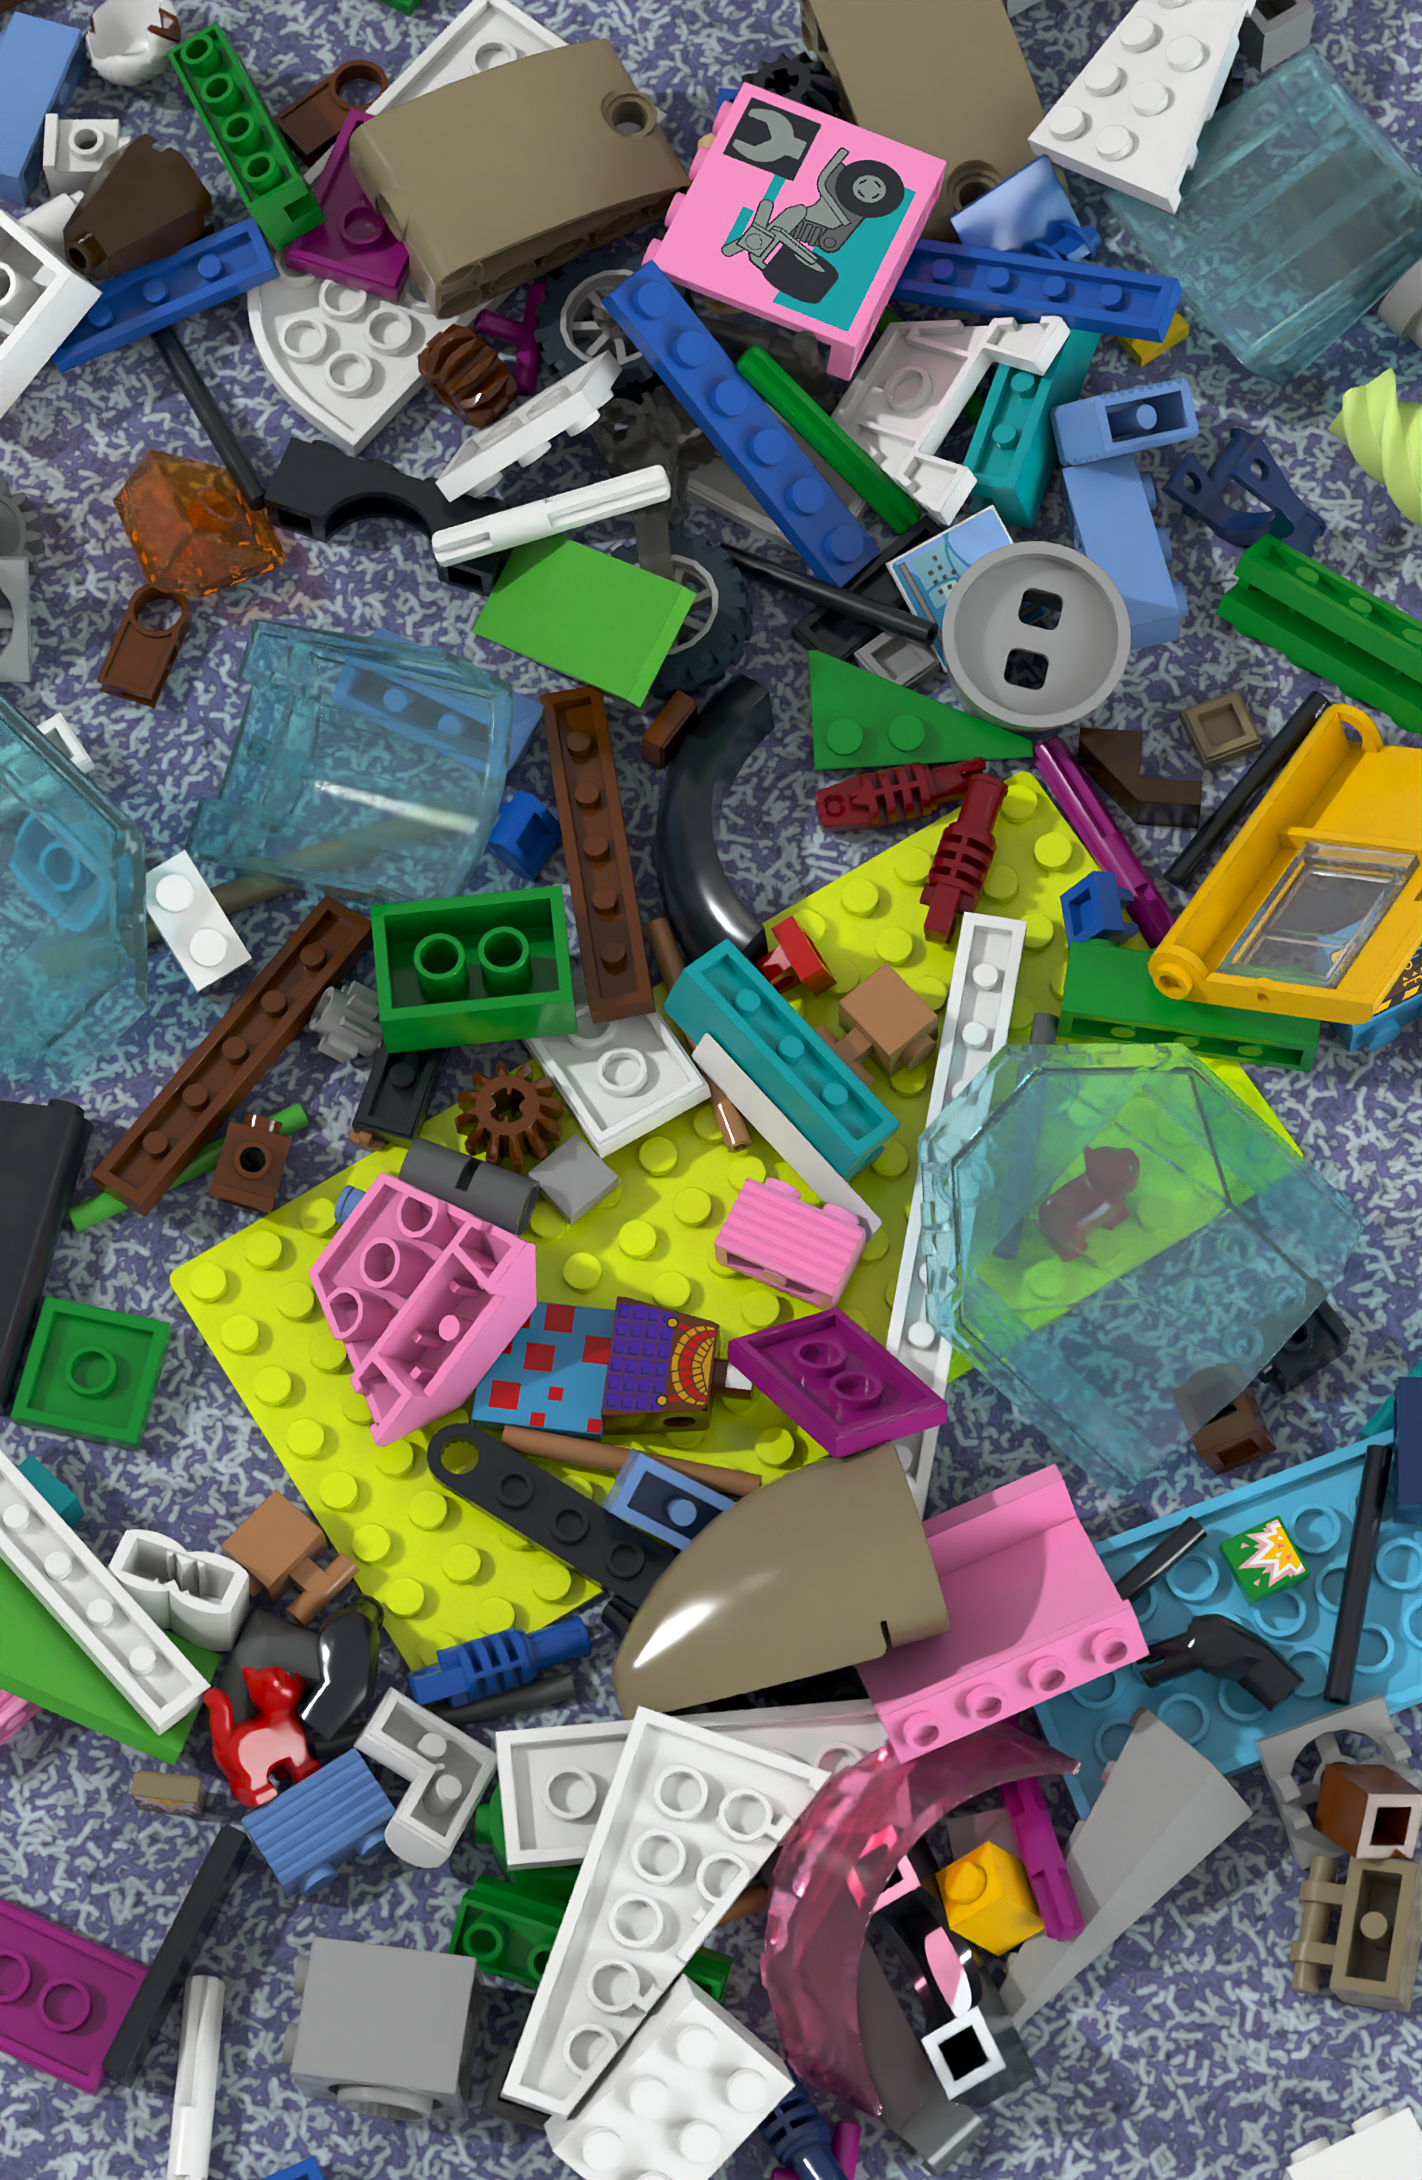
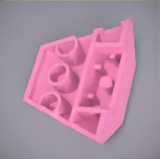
(421, 1302)

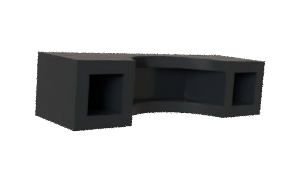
(324, 491)
(966, 2020)

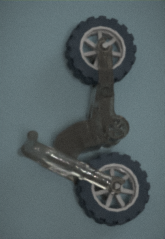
(669, 437)

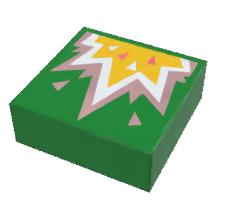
(1264, 1560)

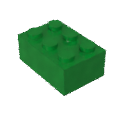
(473, 969)

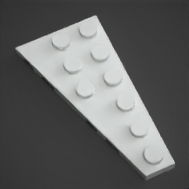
(1146, 98)
(665, 1863)

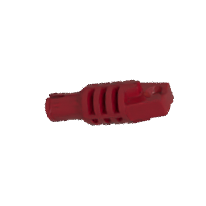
(893, 795)
(962, 859)

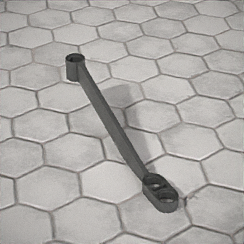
(911, 2094)

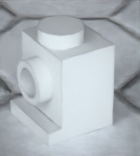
(77, 151)

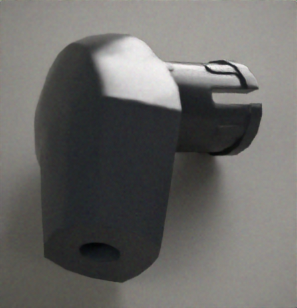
(1228, 1653)
(346, 1664)

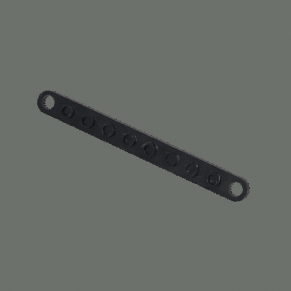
(594, 1543)

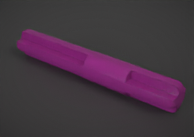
(1103, 837)
(1041, 1855)

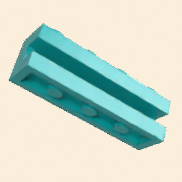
(1014, 437)
(782, 1057)

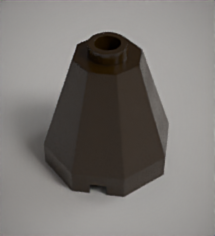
(136, 211)

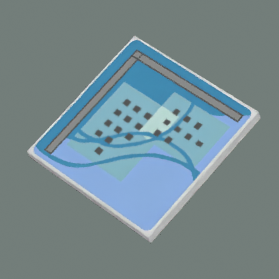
(934, 567)

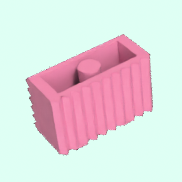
(791, 1242)

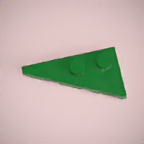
(880, 724)

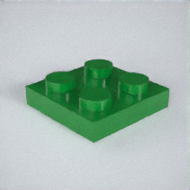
(91, 1373)

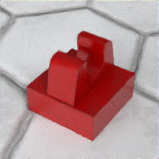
(795, 961)

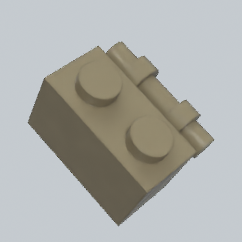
(1376, 1934)

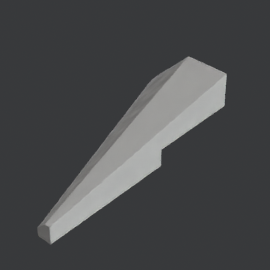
(1145, 1833)

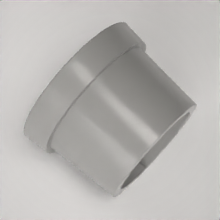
(1082, 653)

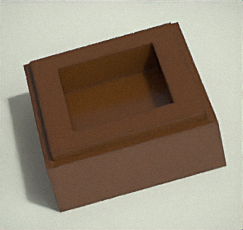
(667, 730)

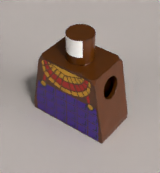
(665, 1371)

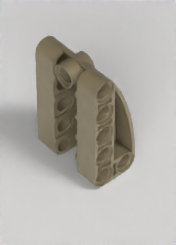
(936, 81)
(516, 172)

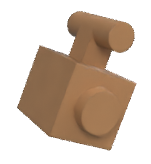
(883, 1023)
(280, 1551)

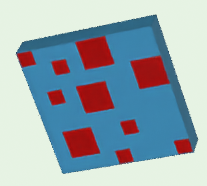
(550, 1374)

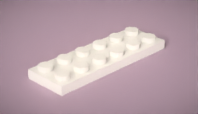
(560, 1775)

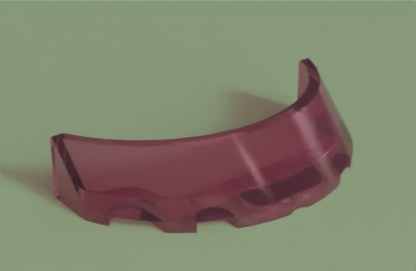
(836, 1872)

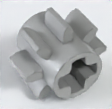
(347, 1021)

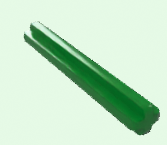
(828, 439)

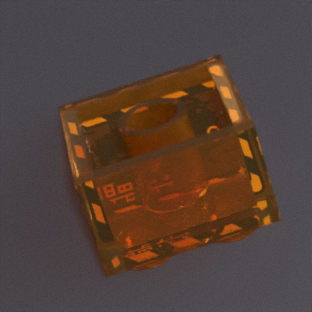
(194, 527)

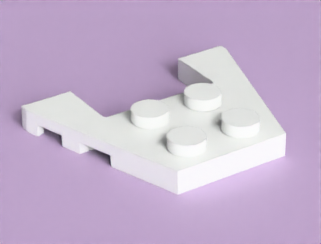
(918, 388)

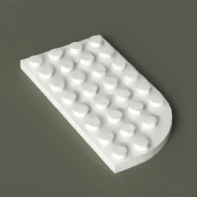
(352, 355)

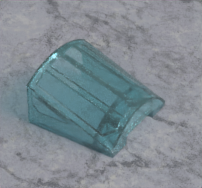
(1285, 218)
(358, 768)

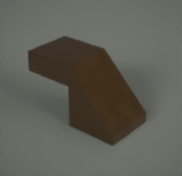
(1114, 764)

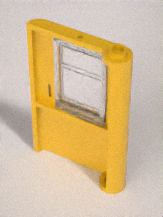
(1316, 889)

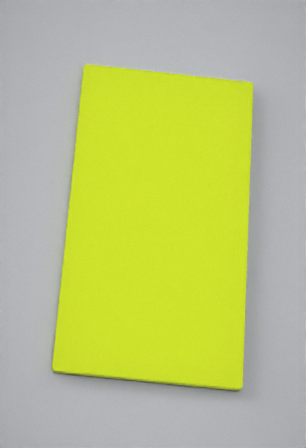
(430, 1554)

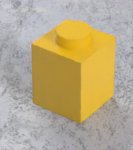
(989, 1899)

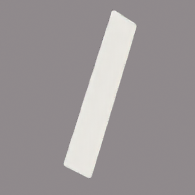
(781, 1133)

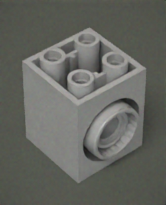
(385, 2029)

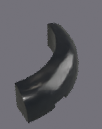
(688, 822)

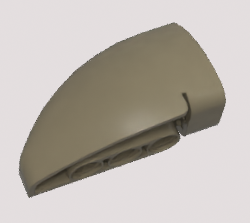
(786, 1588)

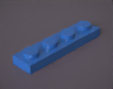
(170, 291)

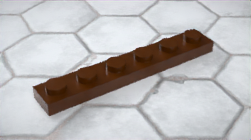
(597, 855)
(233, 1056)

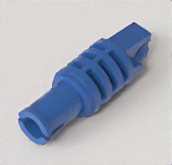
(497, 1662)

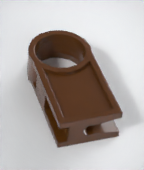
(318, 115)
(143, 657)

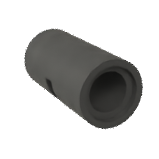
(472, 1184)

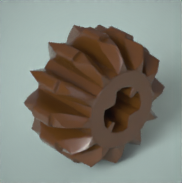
(467, 376)
(515, 1094)

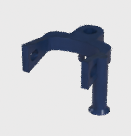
(1288, 518)

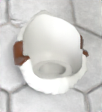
(132, 39)

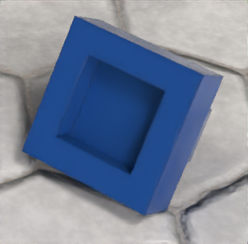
(524, 835)
(1094, 910)

